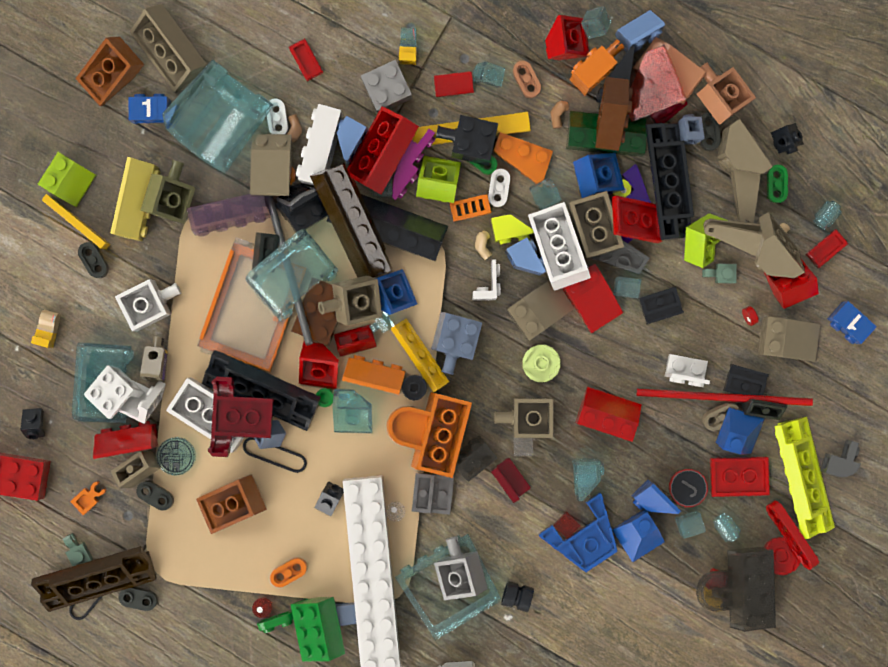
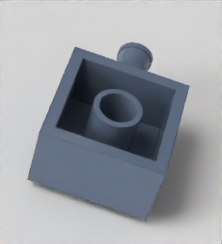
(456, 338)

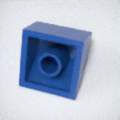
(598, 174)

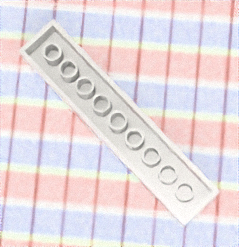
(371, 572)

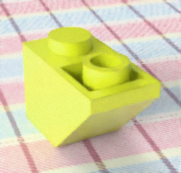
(508, 228)

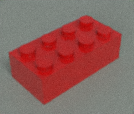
(382, 149)
(23, 476)

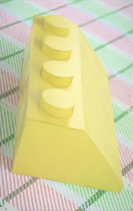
(128, 219)

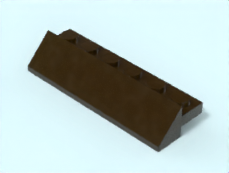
(352, 221)
(94, 578)

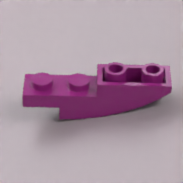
(406, 170)

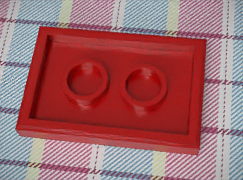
(635, 219)
(739, 476)

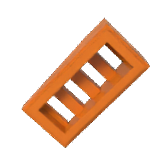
(486, 211)

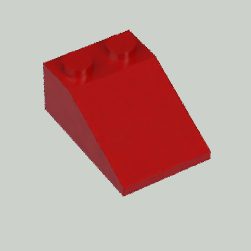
(593, 300)

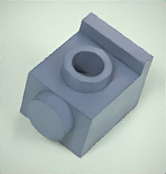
(691, 129)

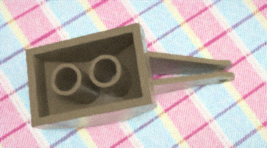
(745, 163)
(765, 240)

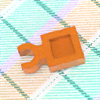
(87, 499)

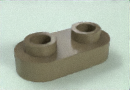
(719, 415)

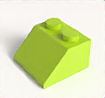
(67, 179)
(438, 179)

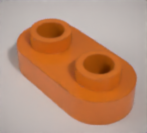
(289, 572)

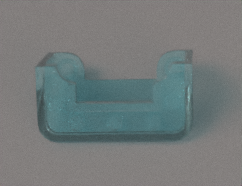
(290, 273)
(89, 363)

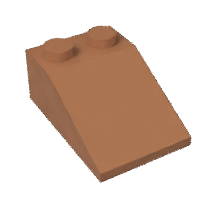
(687, 71)

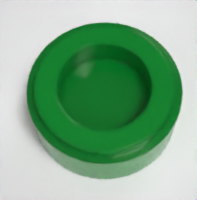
(326, 397)

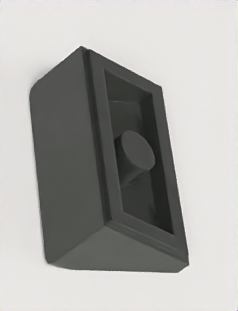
(264, 246)
(764, 409)

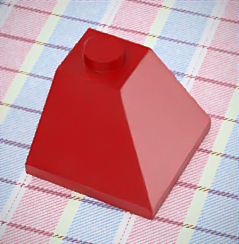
(567, 39)
(318, 366)

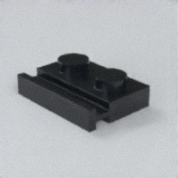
(660, 305)
(745, 381)

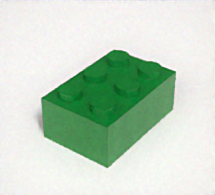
(318, 629)

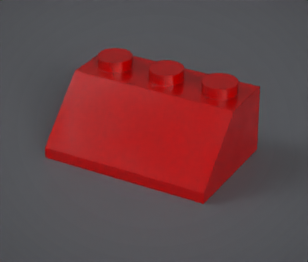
(609, 414)
(125, 440)

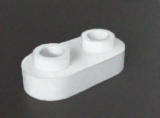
(279, 118)
(498, 188)

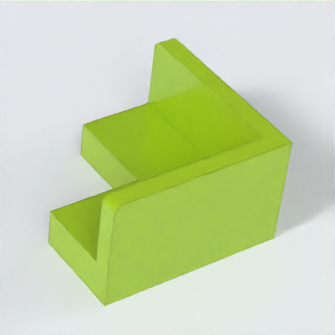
(698, 245)

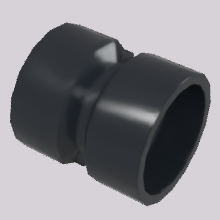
(414, 387)
(517, 596)

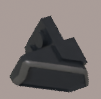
(301, 207)

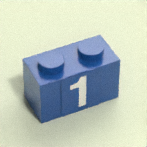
(147, 109)
(851, 323)

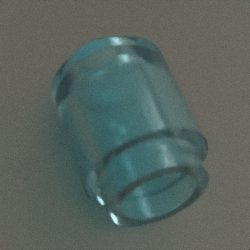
(827, 214)
(726, 527)

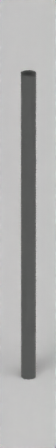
(298, 304)

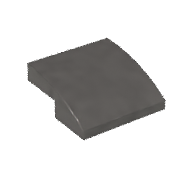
(432, 493)

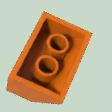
(374, 374)

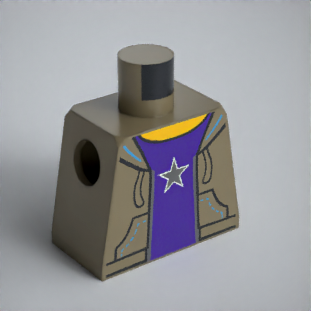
(152, 369)

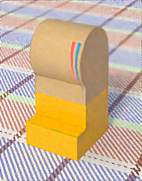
(46, 329)

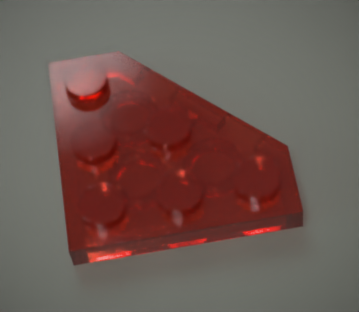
(655, 85)

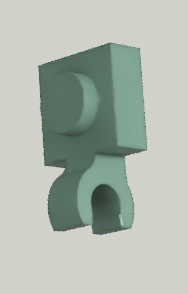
(724, 273)
(78, 553)

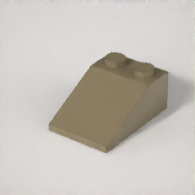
(271, 164)
(540, 310)
(789, 339)

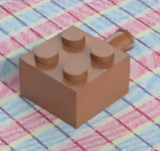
(724, 93)

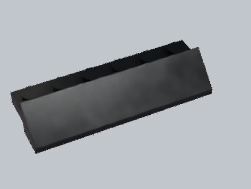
(670, 180)
(406, 229)
(290, 402)

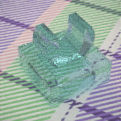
(382, 323)

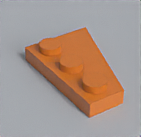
(524, 156)

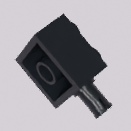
(471, 140)

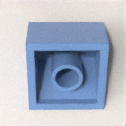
(350, 137)

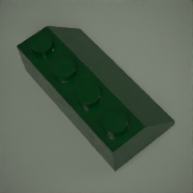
(583, 129)

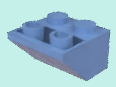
(640, 31)
(524, 258)

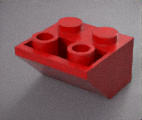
(793, 290)

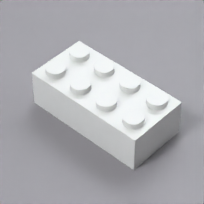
(321, 143)
(559, 246)
(195, 408)

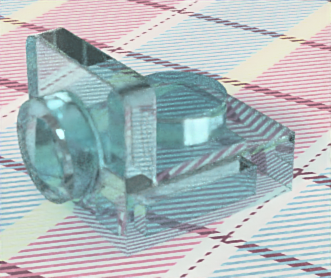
(488, 74)

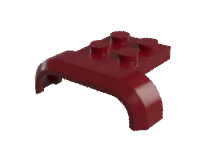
(237, 417)

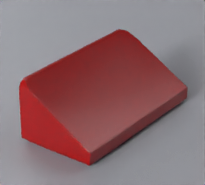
(453, 84)
(355, 340)

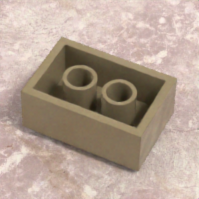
(594, 225)

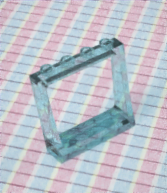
(463, 615)

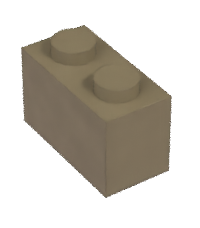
(135, 469)

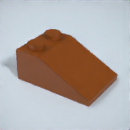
(109, 69)
(231, 504)

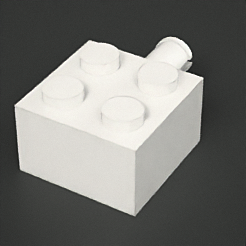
(146, 303)

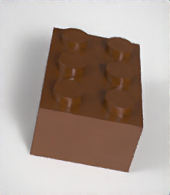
(613, 113)
(320, 325)

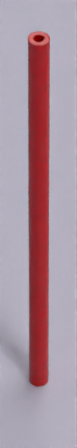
(723, 397)

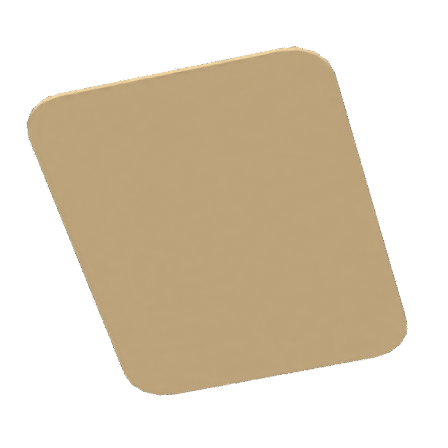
(291, 526)

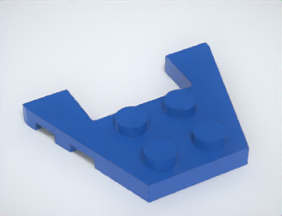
(591, 543)

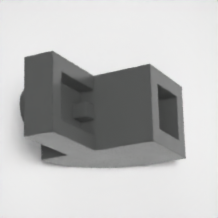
(844, 465)

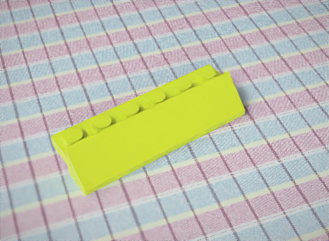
(804, 477)

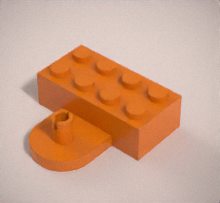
(432, 432)

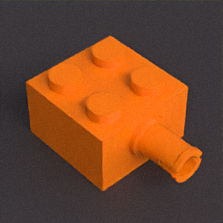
(596, 67)

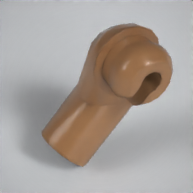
(559, 108)
(296, 128)

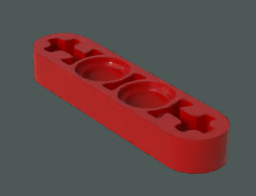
(792, 535)

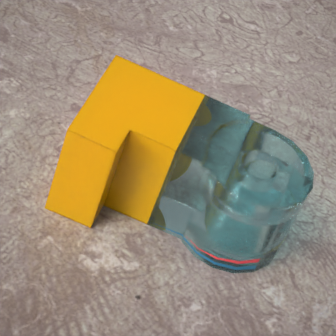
(408, 46)

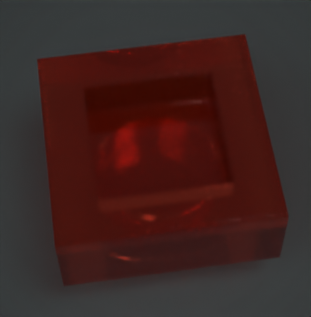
(566, 525)

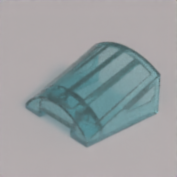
(215, 116)

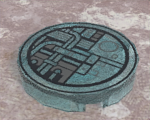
(176, 456)

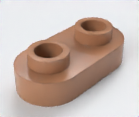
(527, 79)

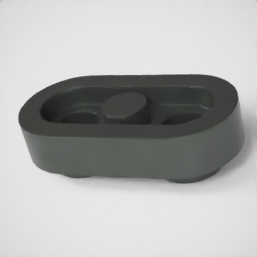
(710, 132)
(92, 261)
(154, 495)
(137, 598)

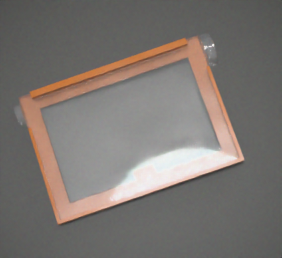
(238, 319)

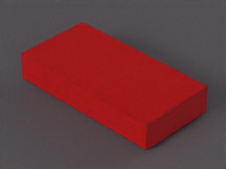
(305, 59)
(826, 248)

